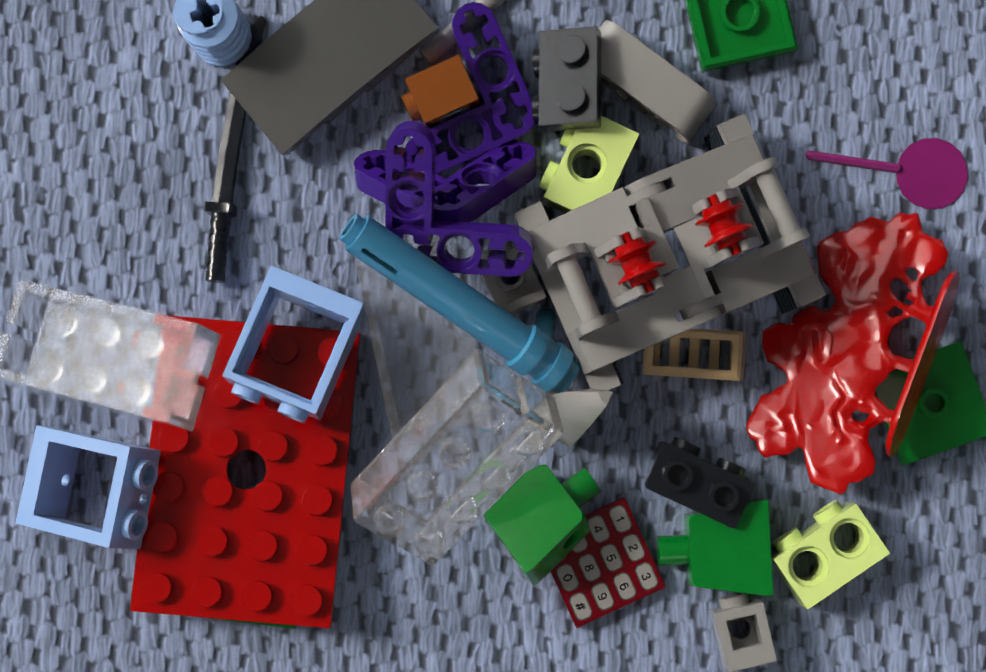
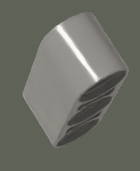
(653, 83)

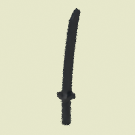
(222, 201)

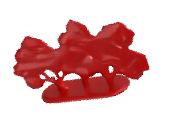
(844, 353)

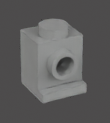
(514, 297)
(755, 646)

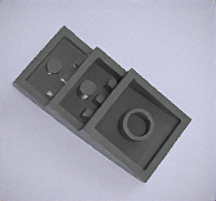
(325, 63)

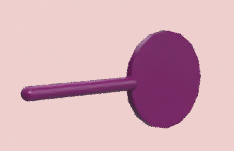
(928, 171)

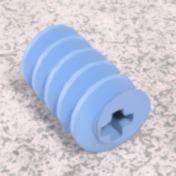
(214, 29)

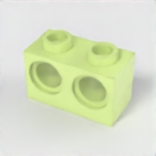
(832, 566)

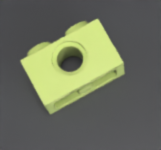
(607, 145)

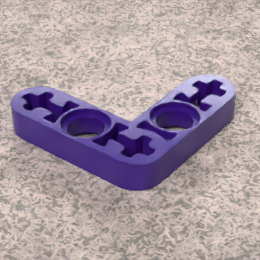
(489, 113)
(456, 198)
(421, 220)

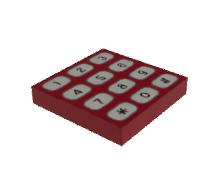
(607, 566)

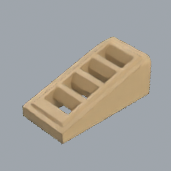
(736, 356)

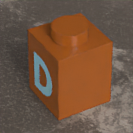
(440, 93)

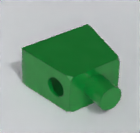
(542, 518)
(722, 555)

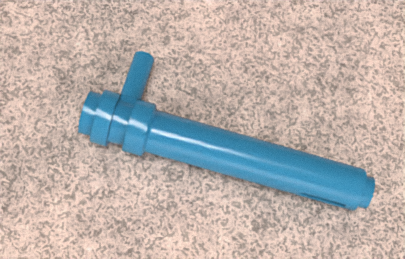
(524, 347)

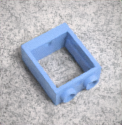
(312, 297)
(51, 480)

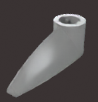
(579, 410)

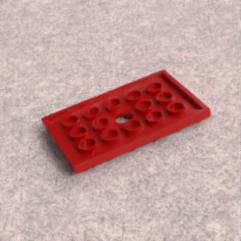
(261, 548)

